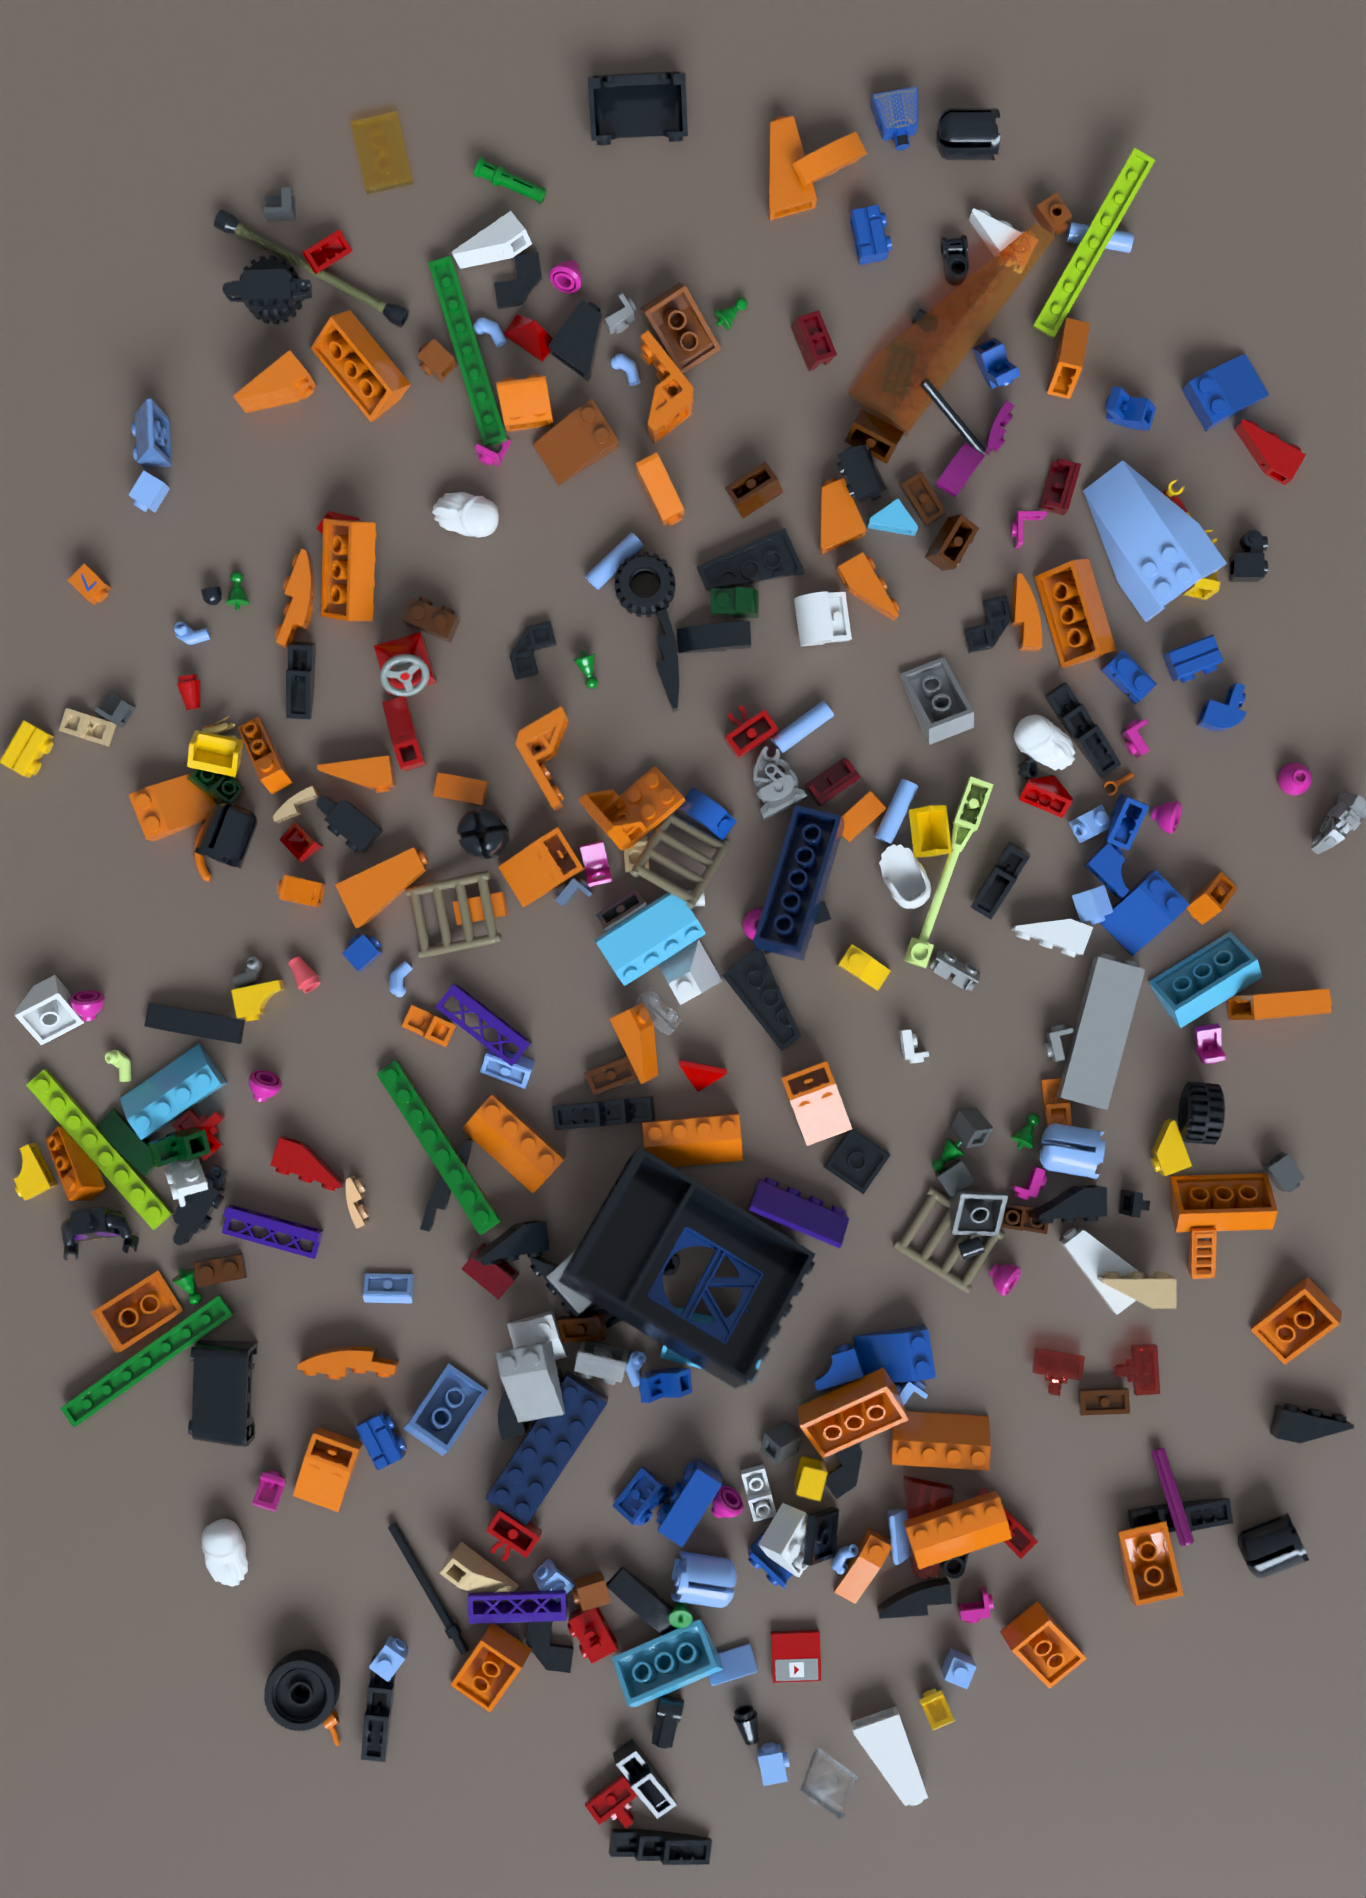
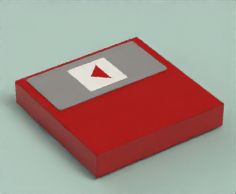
(796, 1656)

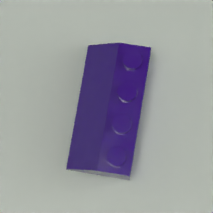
(799, 1212)

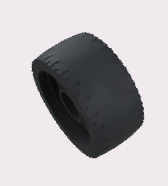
(298, 1708)

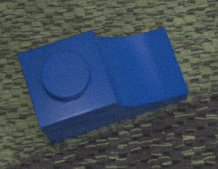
(1125, 821)
(1107, 866)
(844, 1368)

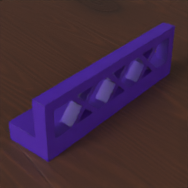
(489, 1017)
(272, 1223)
(515, 1610)

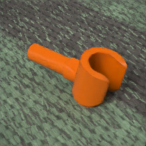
(1118, 783)
(329, 1724)

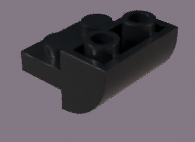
(861, 472)

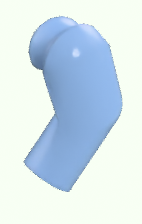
(488, 326)
(628, 365)
(190, 636)
(396, 979)
(633, 1366)
(843, 1553)

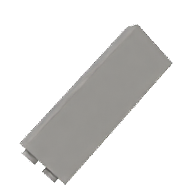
(1100, 1031)

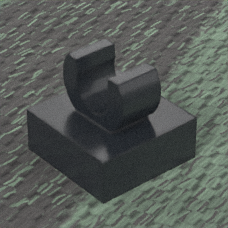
(1132, 1203)

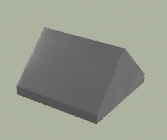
(977, 1213)

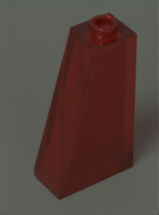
(921, 1498)

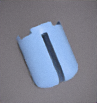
(1072, 1150)
(703, 1579)

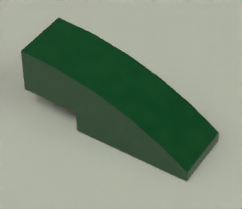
(126, 1141)

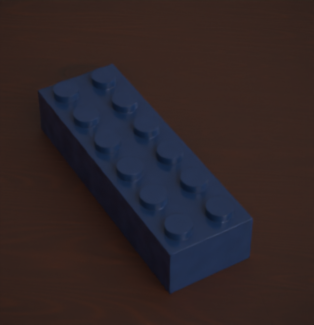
(799, 882)
(546, 1451)

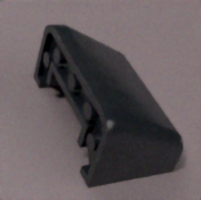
(638, 106)
(222, 1392)

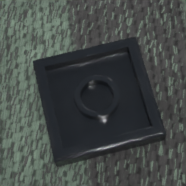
(856, 1160)
(821, 1536)

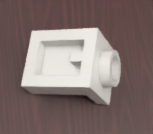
(908, 1043)

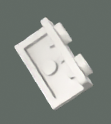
(186, 1178)

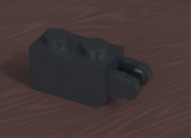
(350, 823)

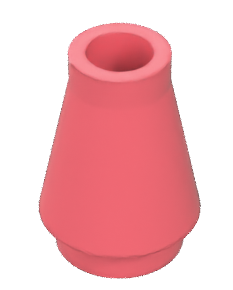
(304, 975)

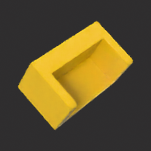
(215, 753)
(930, 831)
(810, 1478)

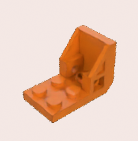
(672, 397)
(548, 734)
(636, 810)

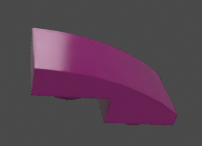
(997, 432)
(960, 470)

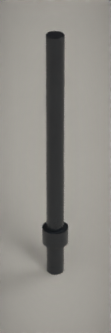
(452, 1629)

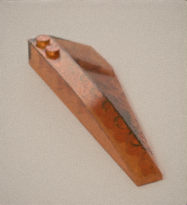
(945, 335)

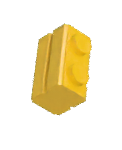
(27, 749)

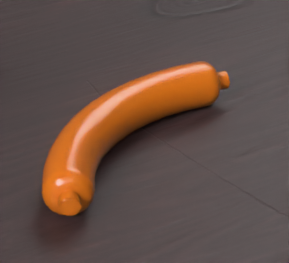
(200, 862)

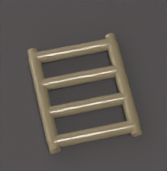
(700, 881)
(459, 884)
(923, 1258)

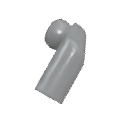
(251, 973)

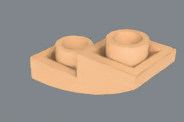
(355, 1192)

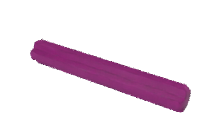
(1172, 1497)

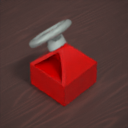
(405, 665)

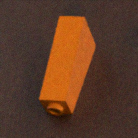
(785, 189)
(378, 886)
(1279, 1004)

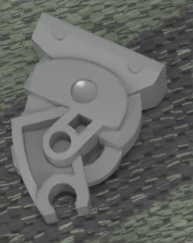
(774, 788)
(1340, 820)

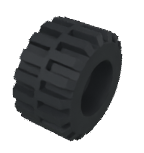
(271, 313)
(644, 564)
(1201, 1113)

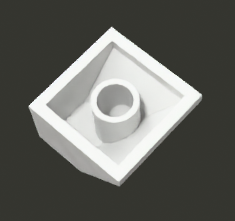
(689, 972)
(48, 1011)
(538, 1329)

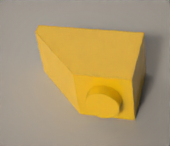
(1169, 1150)

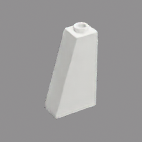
(1095, 1260)
(890, 1750)

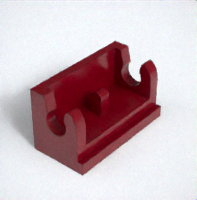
(813, 340)
(1059, 486)
(832, 781)
(494, 1277)

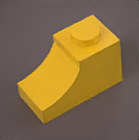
(1204, 588)
(863, 967)
(251, 1000)
(35, 1173)

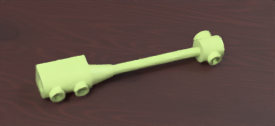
(964, 824)

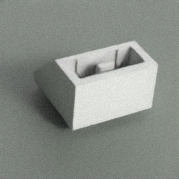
(786, 1539)

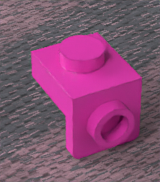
(1134, 743)
(1209, 1043)
(1035, 1182)
(269, 1490)
(974, 1611)

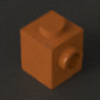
(1053, 215)
(435, 360)
(590, 1591)

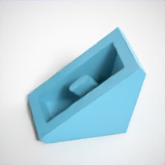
(894, 519)

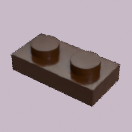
(923, 498)
(610, 1075)
(220, 1270)
(582, 1328)
(1104, 1401)

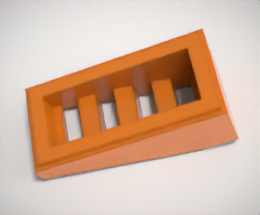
(1202, 1267)

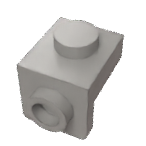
(619, 321)
(1053, 1047)

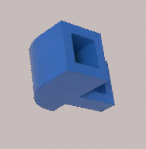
(994, 363)
(1129, 411)
(1221, 716)
(708, 813)
(665, 1383)

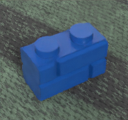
(869, 234)
(1193, 658)
(1129, 676)
(381, 1439)

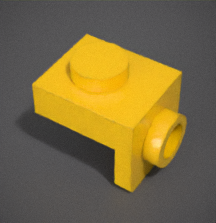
(936, 1709)

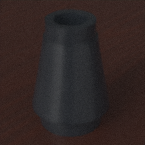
(747, 1723)

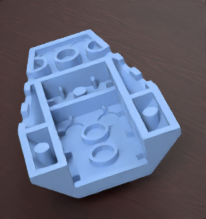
(1149, 540)

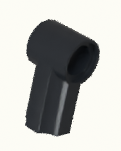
(668, 1715)

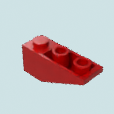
(1271, 454)
(403, 734)
(303, 1161)

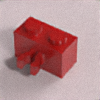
(750, 733)
(513, 1534)
(593, 1634)

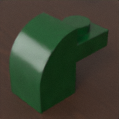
(740, 602)
(181, 1144)

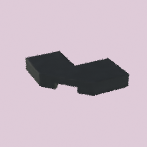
(515, 292)
(997, 618)
(533, 638)
(846, 1475)
(552, 1656)

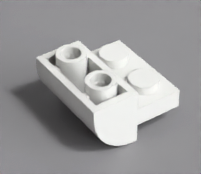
(822, 618)

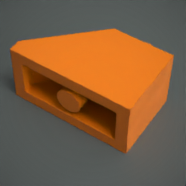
(1211, 898)

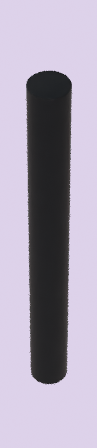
(951, 415)

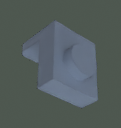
(566, 892)

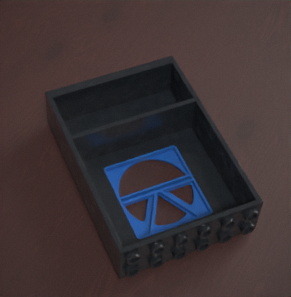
(651, 1218)

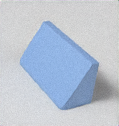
(499, 1069)
(388, 1288)
(898, 1535)
(736, 1664)

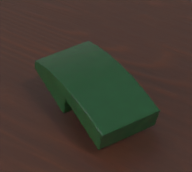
(216, 785)

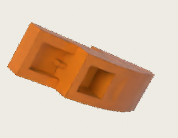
(301, 590)
(337, 1362)

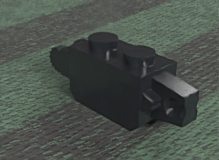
(267, 289)
(199, 1206)

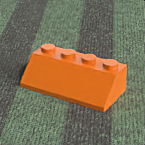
(359, 365)
(348, 569)
(1075, 612)
(695, 1139)
(513, 1143)
(1222, 1202)
(852, 1413)
(941, 1441)
(957, 1529)

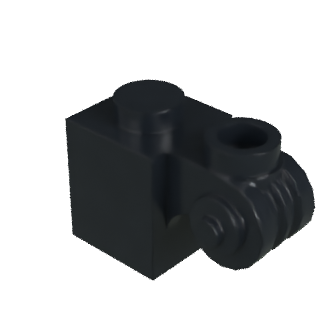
(1249, 565)

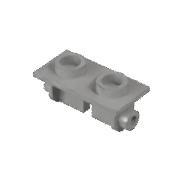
(947, 963)

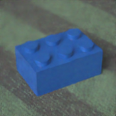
(688, 1501)

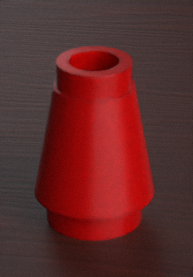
(190, 691)

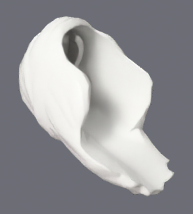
(466, 514)
(1044, 742)
(905, 877)
(225, 1552)

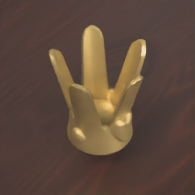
(217, 729)

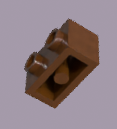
(876, 433)
(754, 489)
(951, 542)
(431, 620)

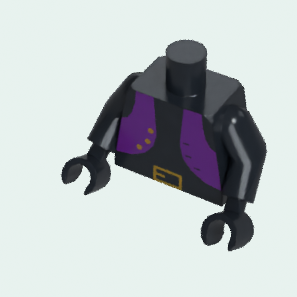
(93, 1225)

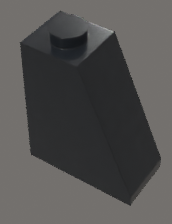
(578, 339)

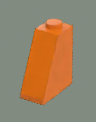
(1068, 358)
(659, 489)
(838, 516)

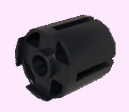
(968, 134)
(471, 826)
(227, 833)
(1271, 1547)

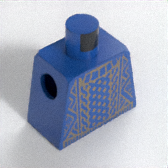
(896, 115)

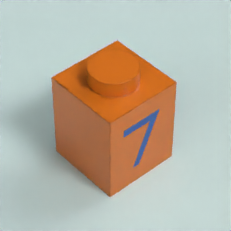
(89, 584)

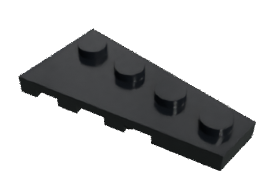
(755, 562)
(761, 995)

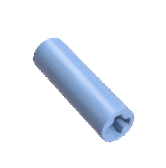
(1120, 240)
(609, 564)
(802, 726)
(896, 811)

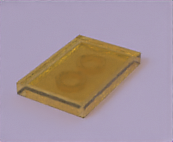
(381, 152)

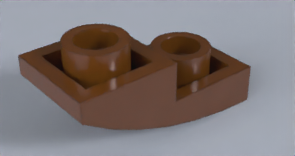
(1018, 1218)

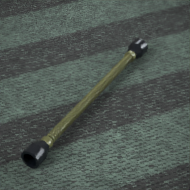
(229, 224)

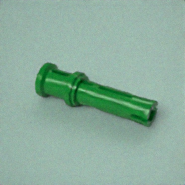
(499, 176)

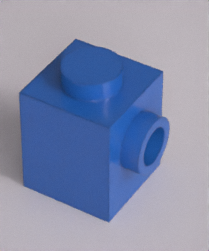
(362, 951)

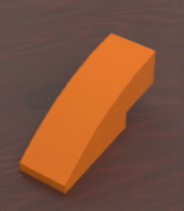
(829, 159)
(1026, 615)

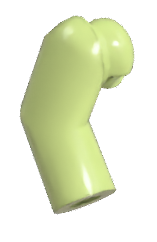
(120, 1061)

